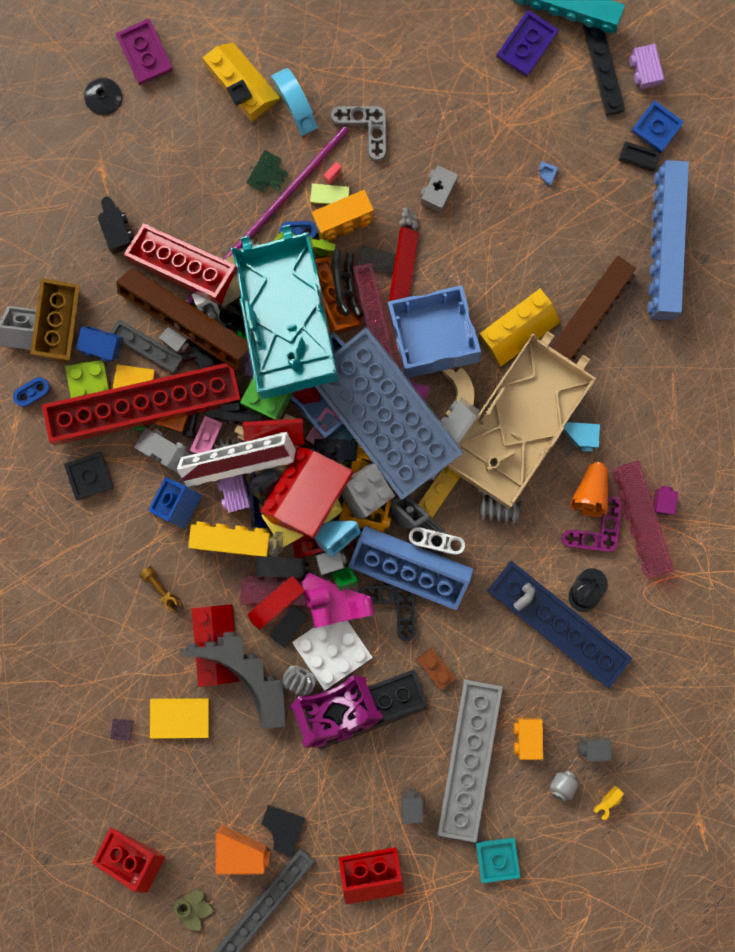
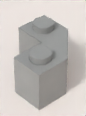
(161, 449)

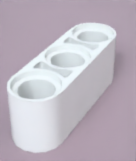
(446, 541)

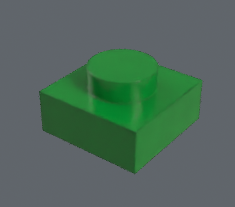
(344, 578)

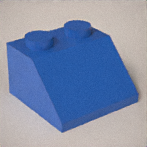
(175, 502)

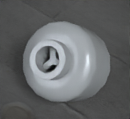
(564, 786)

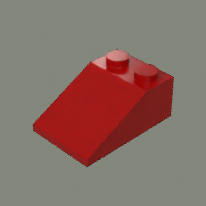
(128, 860)

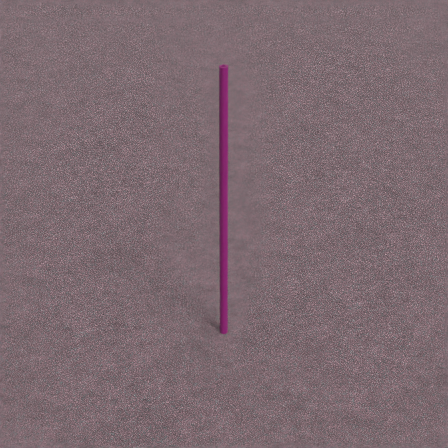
(288, 192)

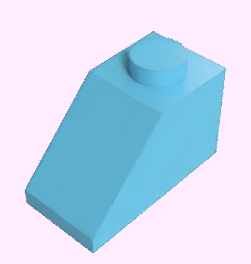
(583, 435)
(336, 535)

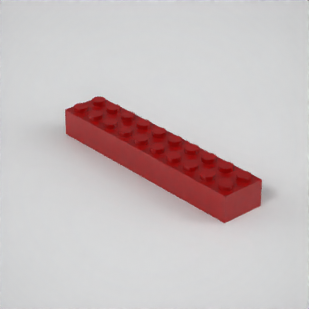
(141, 404)

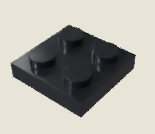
(88, 476)

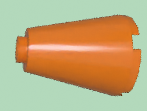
(592, 492)

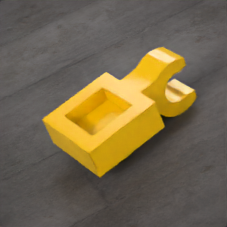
(611, 799)

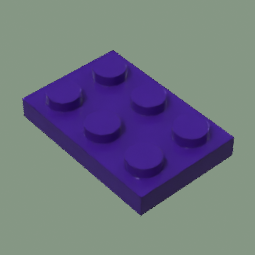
(527, 43)

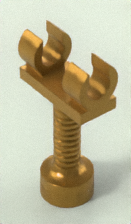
(167, 598)

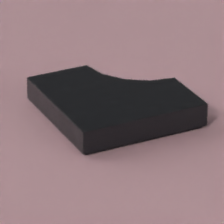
(284, 828)

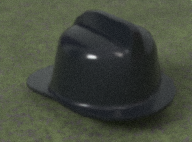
(587, 590)

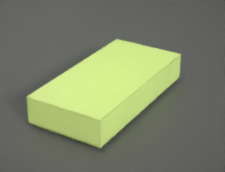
(327, 194)

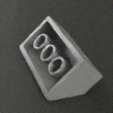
(459, 420)

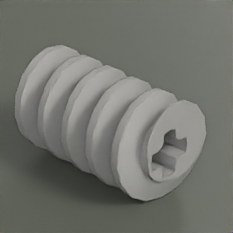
(496, 509)

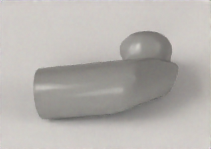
(527, 598)

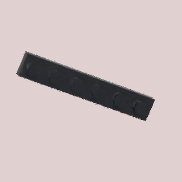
(604, 70)

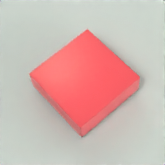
(332, 173)

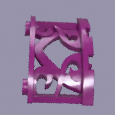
(320, 736)

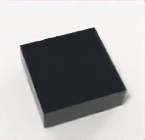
(239, 92)
(233, 407)

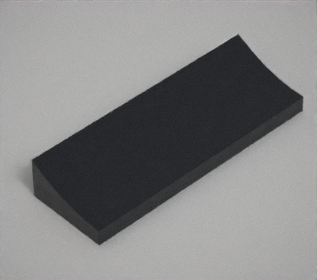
(394, 697)

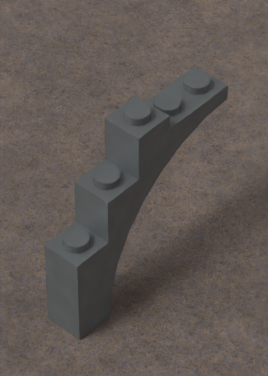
(265, 690)

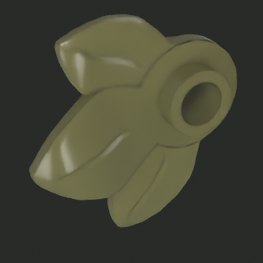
(195, 909)

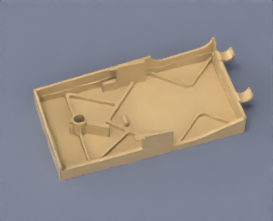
(521, 420)

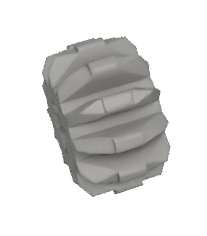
(299, 680)

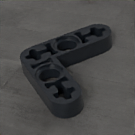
(396, 598)

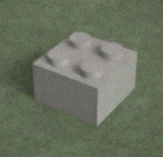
(366, 491)

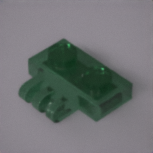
(267, 173)

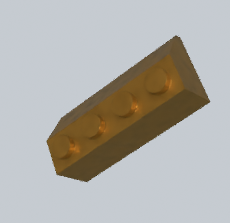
(54, 320)

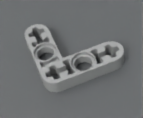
(371, 123)

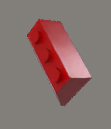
(262, 429)
(371, 875)

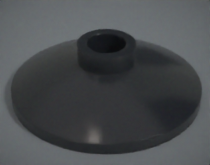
(102, 104)

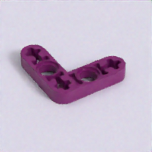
(599, 538)

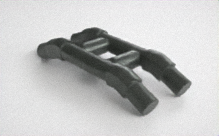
(347, 275)

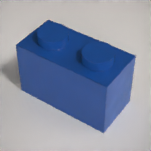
(99, 343)

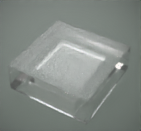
(276, 544)

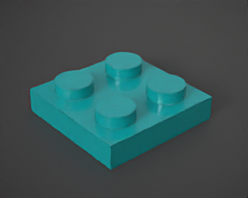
(497, 860)

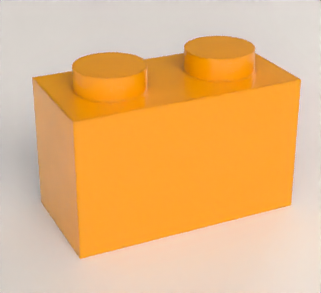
(529, 738)

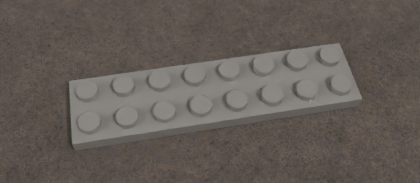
(469, 760)

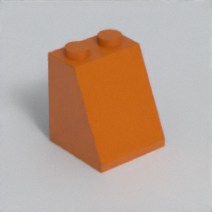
(239, 853)

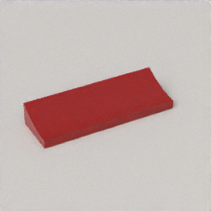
(181, 263)

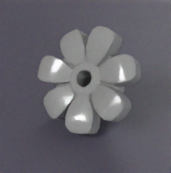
(409, 218)

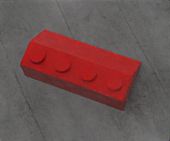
(207, 626)

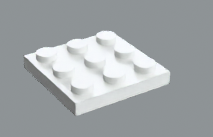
(332, 652)

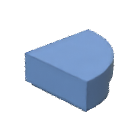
(547, 172)

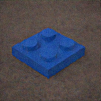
(657, 126)

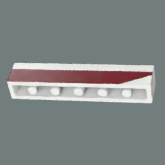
(236, 459)

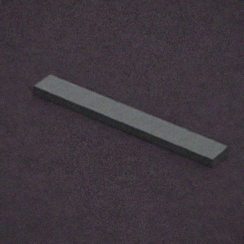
(266, 902)

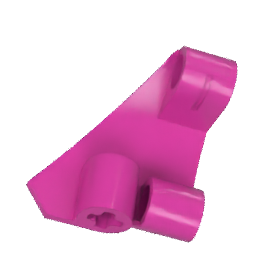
(331, 605)

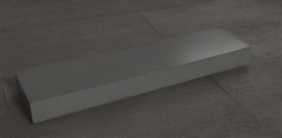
(148, 347)

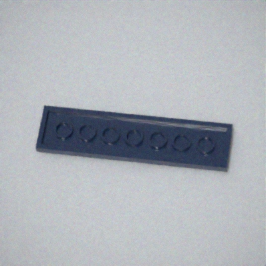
(561, 626)

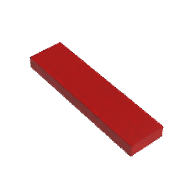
(404, 264)

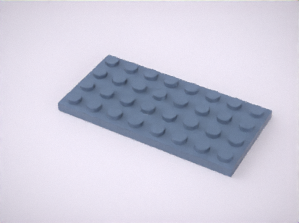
(388, 415)

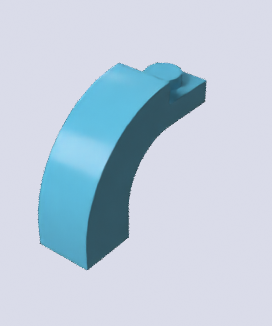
(295, 99)

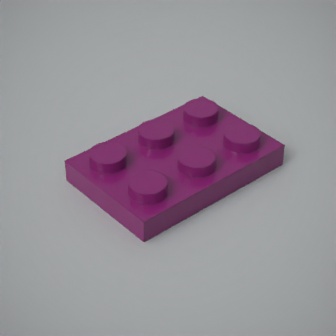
(144, 51)

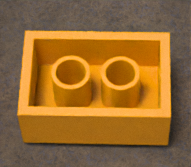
(343, 216)

